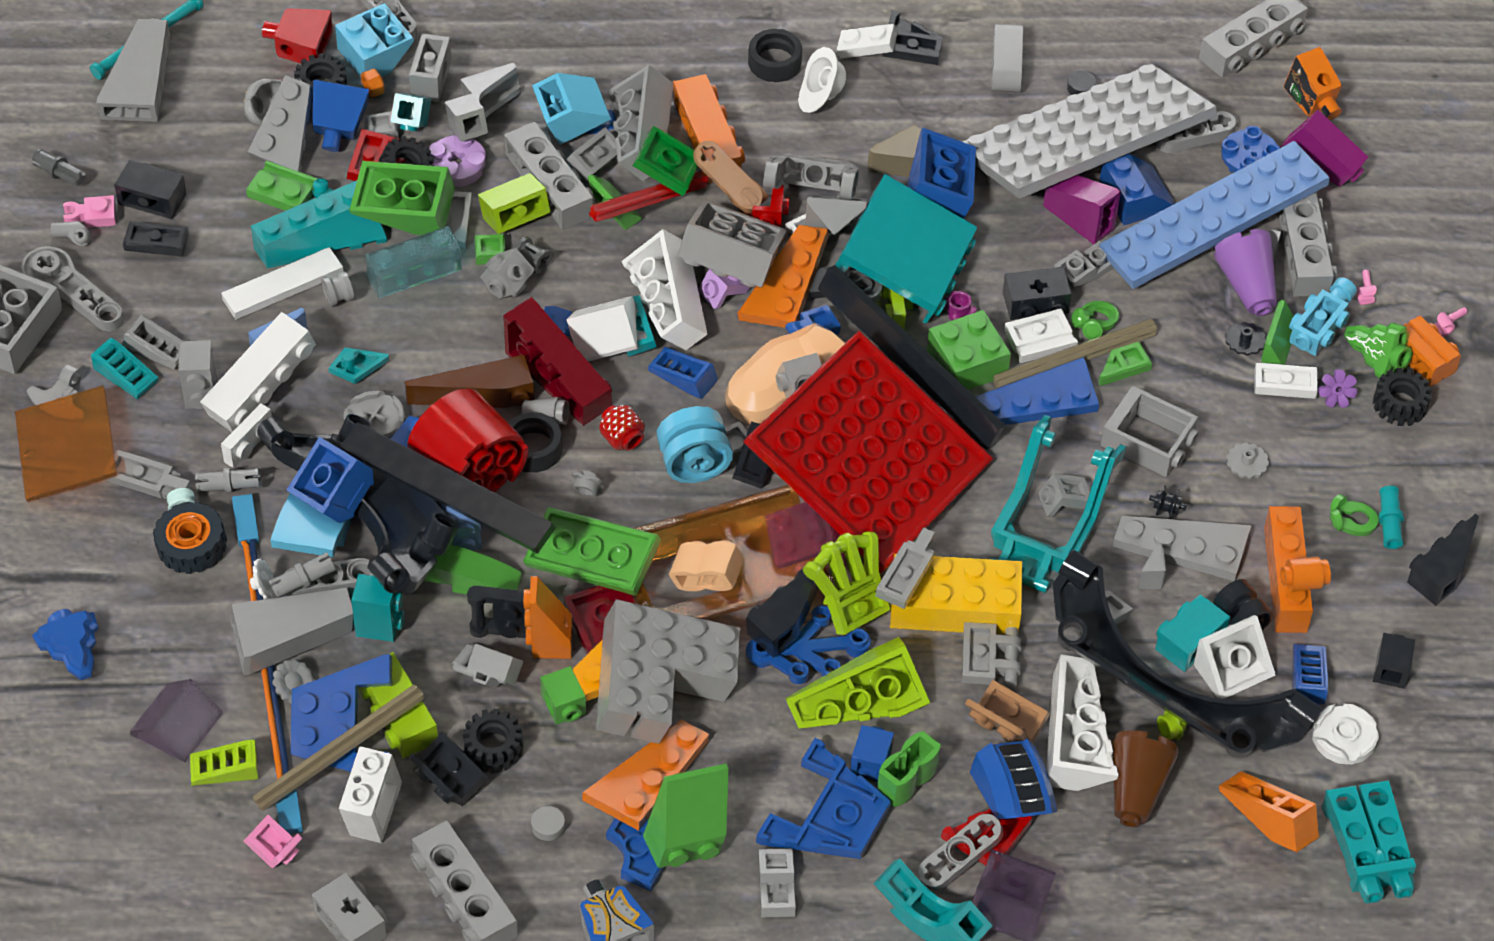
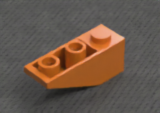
(546, 623)

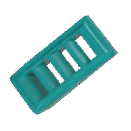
(111, 354)

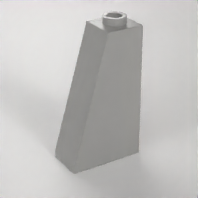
(138, 76)
(288, 625)

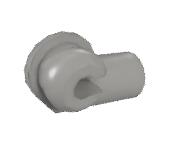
(73, 230)

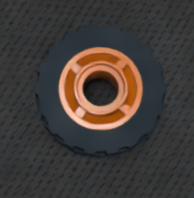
(174, 540)

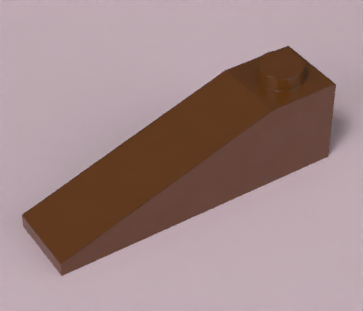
(499, 382)

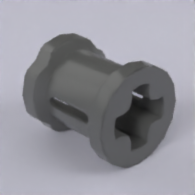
(538, 258)

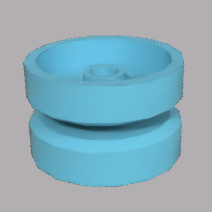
(694, 444)

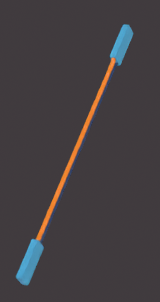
(248, 537)

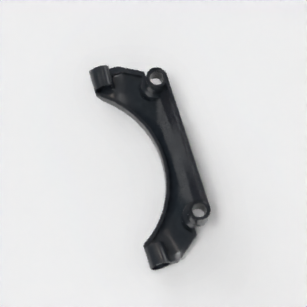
(402, 520)
(1265, 721)

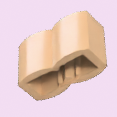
(706, 566)

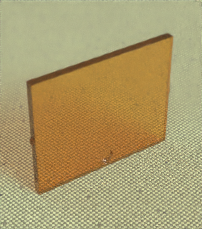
(65, 443)

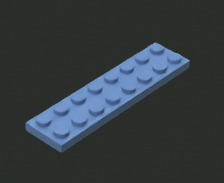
(1214, 214)

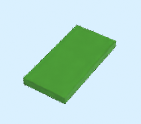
(595, 551)

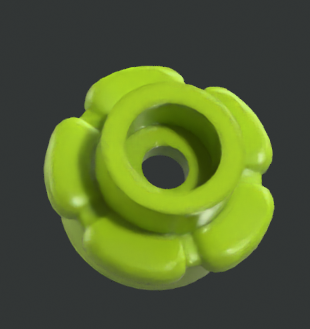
(1170, 726)

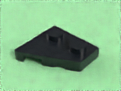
(914, 42)

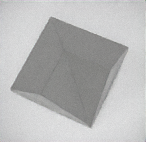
(831, 211)

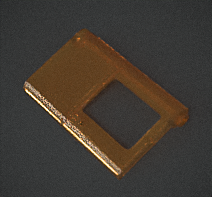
(743, 524)

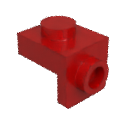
(778, 207)

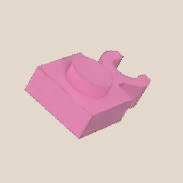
(95, 211)

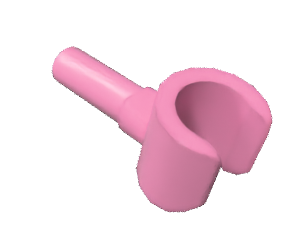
(1366, 294)
(1445, 322)

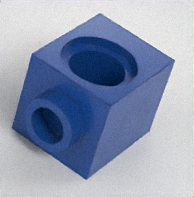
(870, 751)

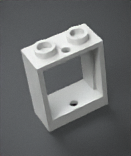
(369, 804)

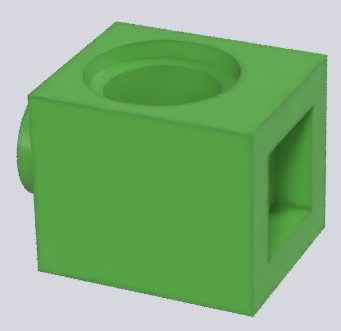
(563, 695)

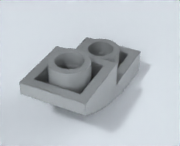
(1085, 266)

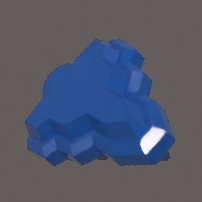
(70, 639)

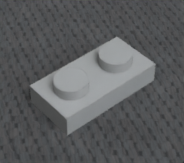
(594, 154)

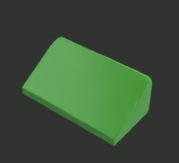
(603, 191)
(1278, 338)

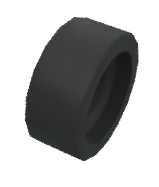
(770, 70)
(544, 425)

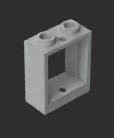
(1159, 412)

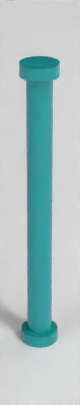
(99, 69)

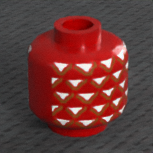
(622, 427)

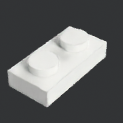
(867, 41)
(1285, 380)
(244, 438)

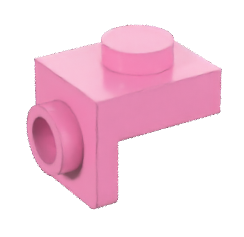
(272, 842)

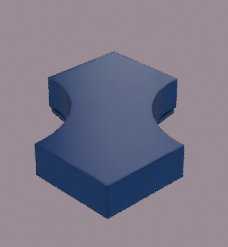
(638, 862)

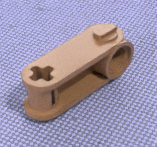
(730, 178)

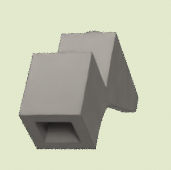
(481, 96)

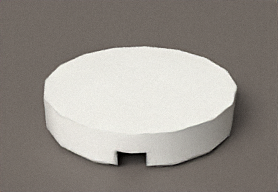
(1345, 734)

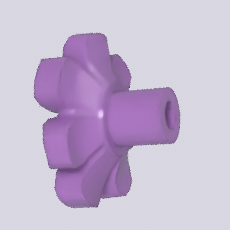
(1338, 388)

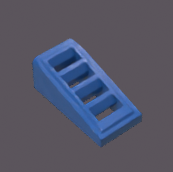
(697, 384)
(1315, 692)

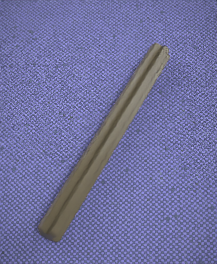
(1088, 350)
(338, 747)

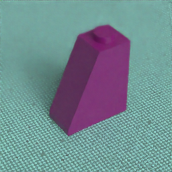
(1329, 148)
(1084, 206)

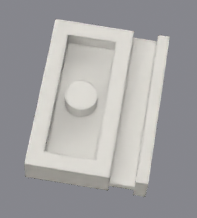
(1040, 335)

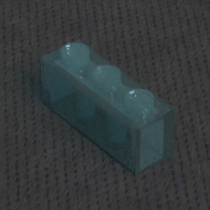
(413, 262)

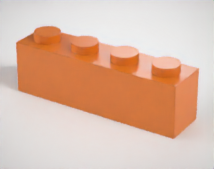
(705, 118)
(1286, 541)

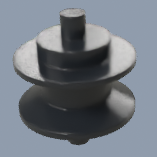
(1167, 502)

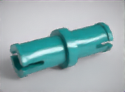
(1391, 517)

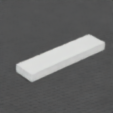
(281, 283)

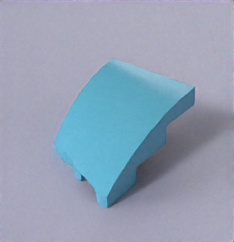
(307, 529)

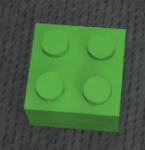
(969, 349)

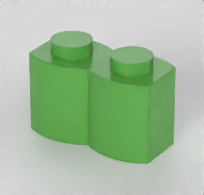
(909, 768)

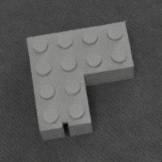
(650, 657)

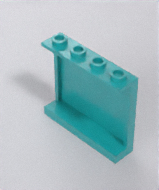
(909, 245)

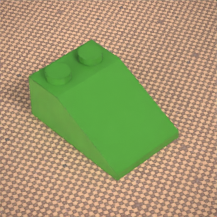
(403, 196)
(689, 817)

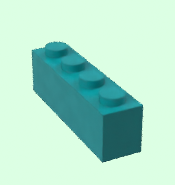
(312, 228)

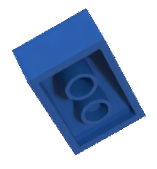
(944, 171)

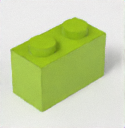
(514, 203)

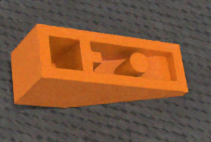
(1274, 811)

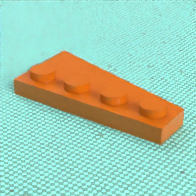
(788, 281)
(634, 785)

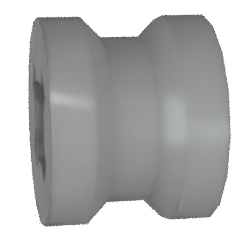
(337, 288)

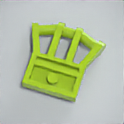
(852, 601)

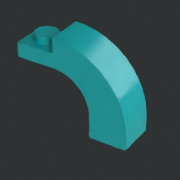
(927, 913)

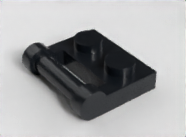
(507, 612)

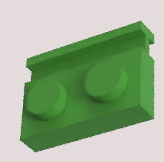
(280, 186)

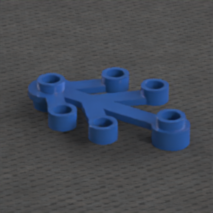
(806, 647)

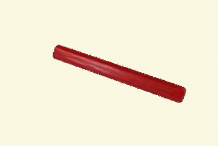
(641, 198)

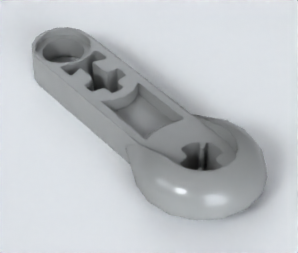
(72, 285)

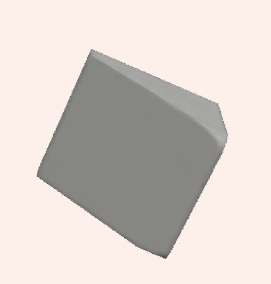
(1154, 570)

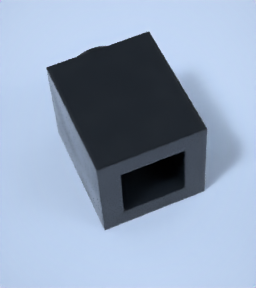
(1394, 660)

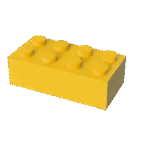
(962, 592)

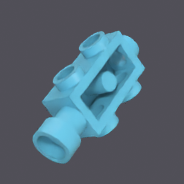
(1311, 330)

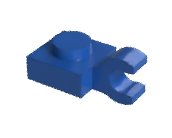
(820, 315)

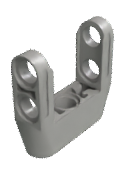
(775, 173)

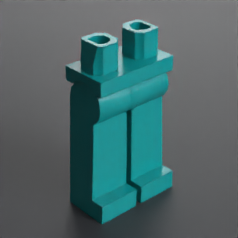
(1371, 840)

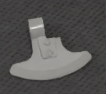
(63, 387)

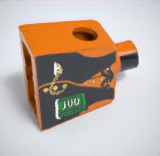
(1314, 84)

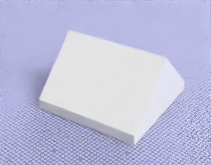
(604, 329)
(1234, 658)

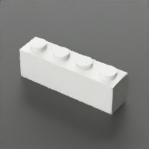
(668, 289)
(258, 372)
(1077, 739)

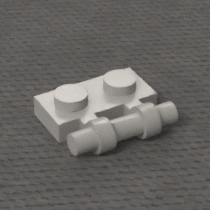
(979, 654)

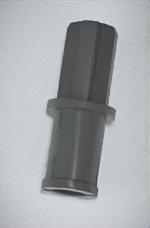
(58, 167)

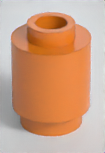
(1305, 573)

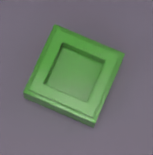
(487, 246)

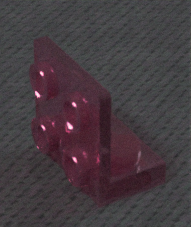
(798, 534)

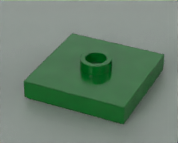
(666, 160)

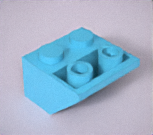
(373, 40)
(570, 105)

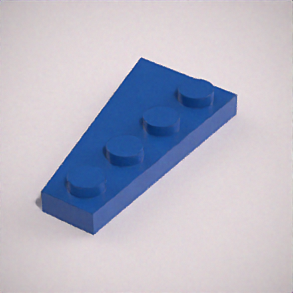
(1053, 393)

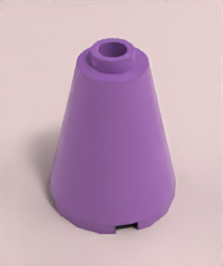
(1250, 269)

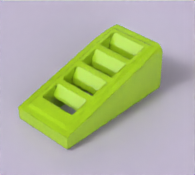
(236, 772)

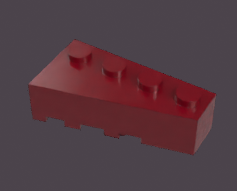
(555, 361)

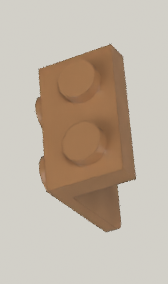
(1009, 713)

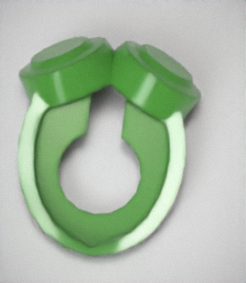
(1092, 327)
(1341, 506)

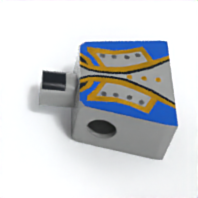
(613, 915)

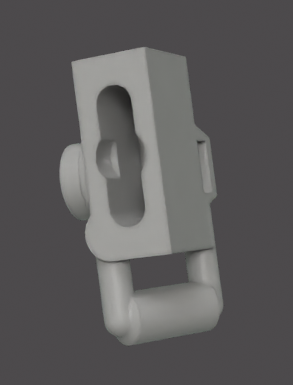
(487, 665)

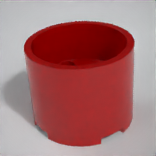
(470, 439)

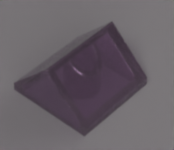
(177, 719)

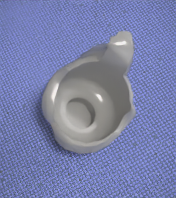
(259, 98)

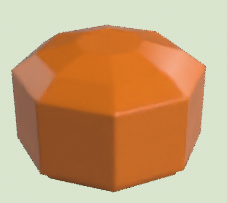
(373, 81)

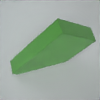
(1124, 363)

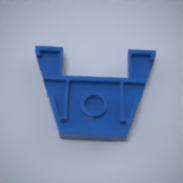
(330, 707)
(842, 816)

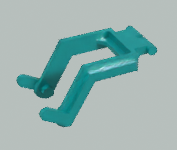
(1036, 556)

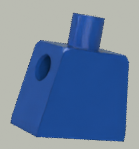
(337, 112)

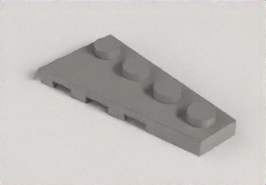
(1189, 544)

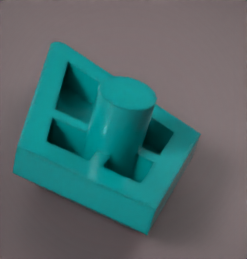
(356, 364)

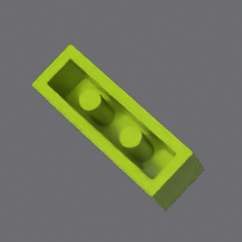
(411, 730)

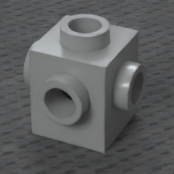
(507, 273)

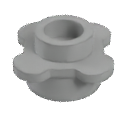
(586, 483)

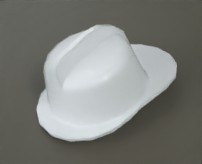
(822, 80)

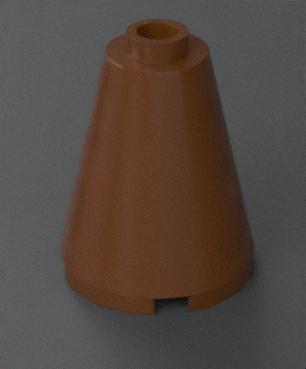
(1142, 773)

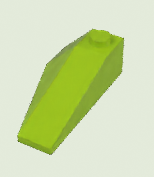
(867, 687)

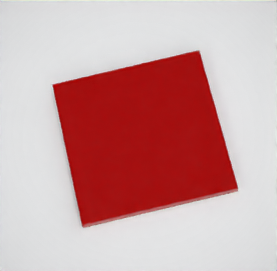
(868, 448)

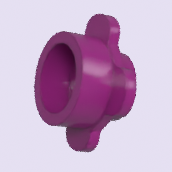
(959, 305)

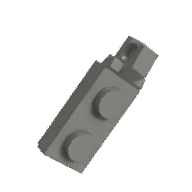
(146, 475)
(907, 570)

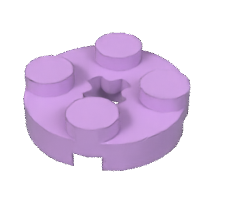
(470, 152)

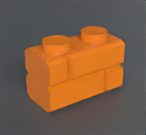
(1430, 351)

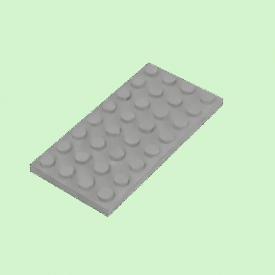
(1088, 130)

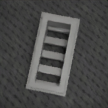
(133, 341)

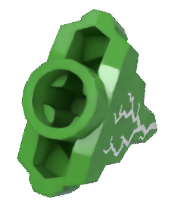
(1381, 346)

